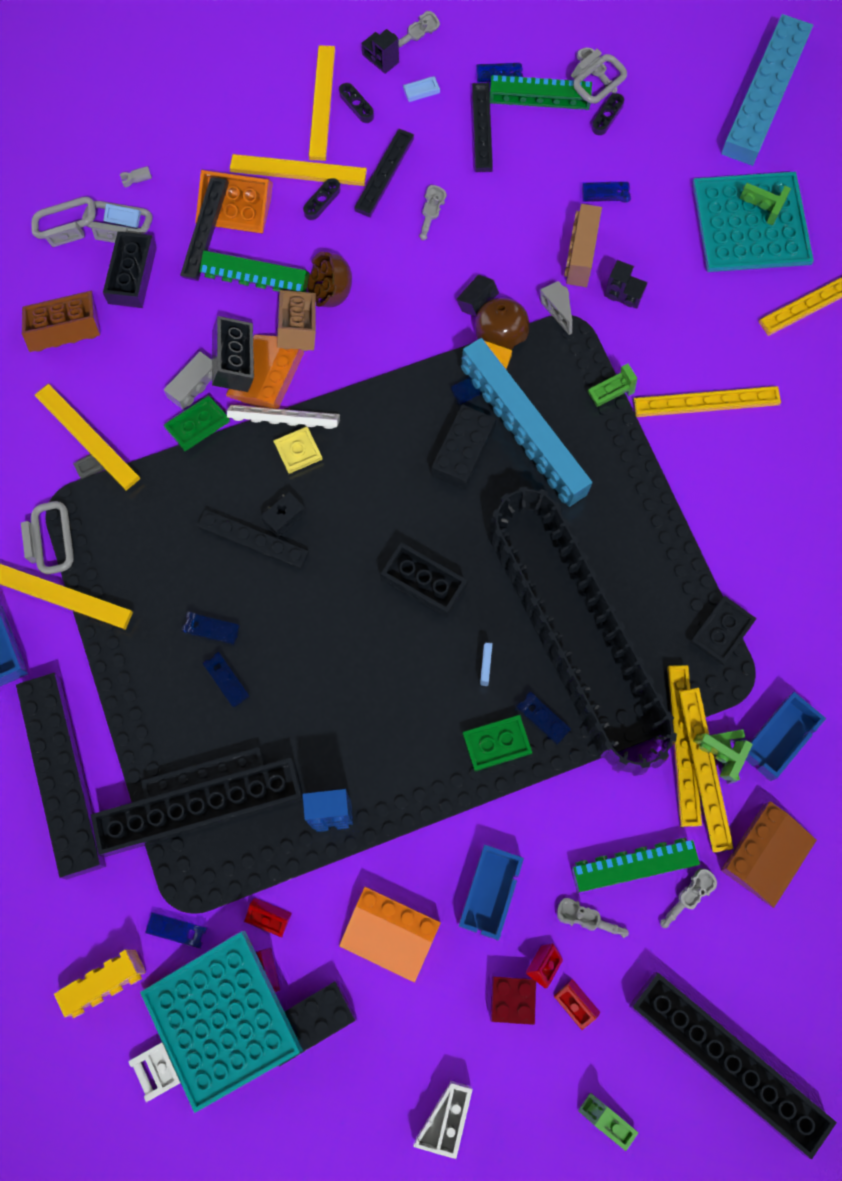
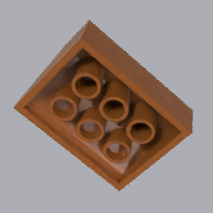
(60, 321)
(769, 854)

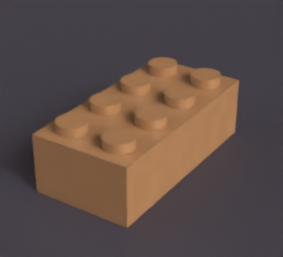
(582, 245)
(296, 320)

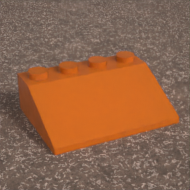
(244, 203)
(272, 373)
(389, 934)

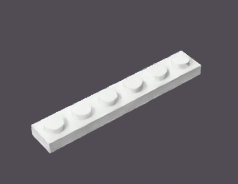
(291, 417)

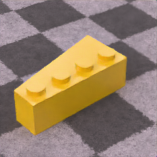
(100, 983)

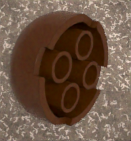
(336, 279)
(502, 322)

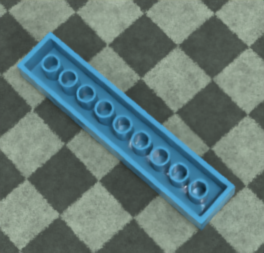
(767, 90)
(525, 423)

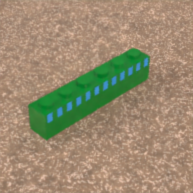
(538, 92)
(253, 272)
(634, 866)

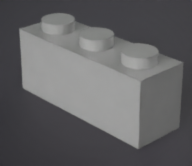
(190, 381)

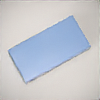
(421, 89)
(122, 216)
(486, 664)

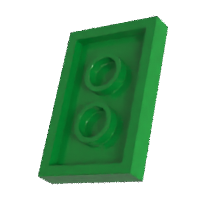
(196, 423)
(497, 743)

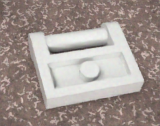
(160, 1068)

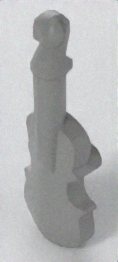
(427, 24)
(600, 71)
(435, 197)
(702, 884)
(572, 913)

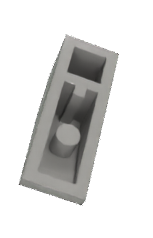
(556, 301)

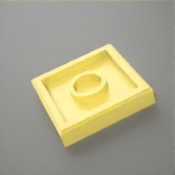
(298, 450)

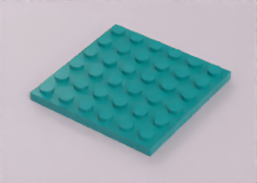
(738, 232)
(220, 1021)

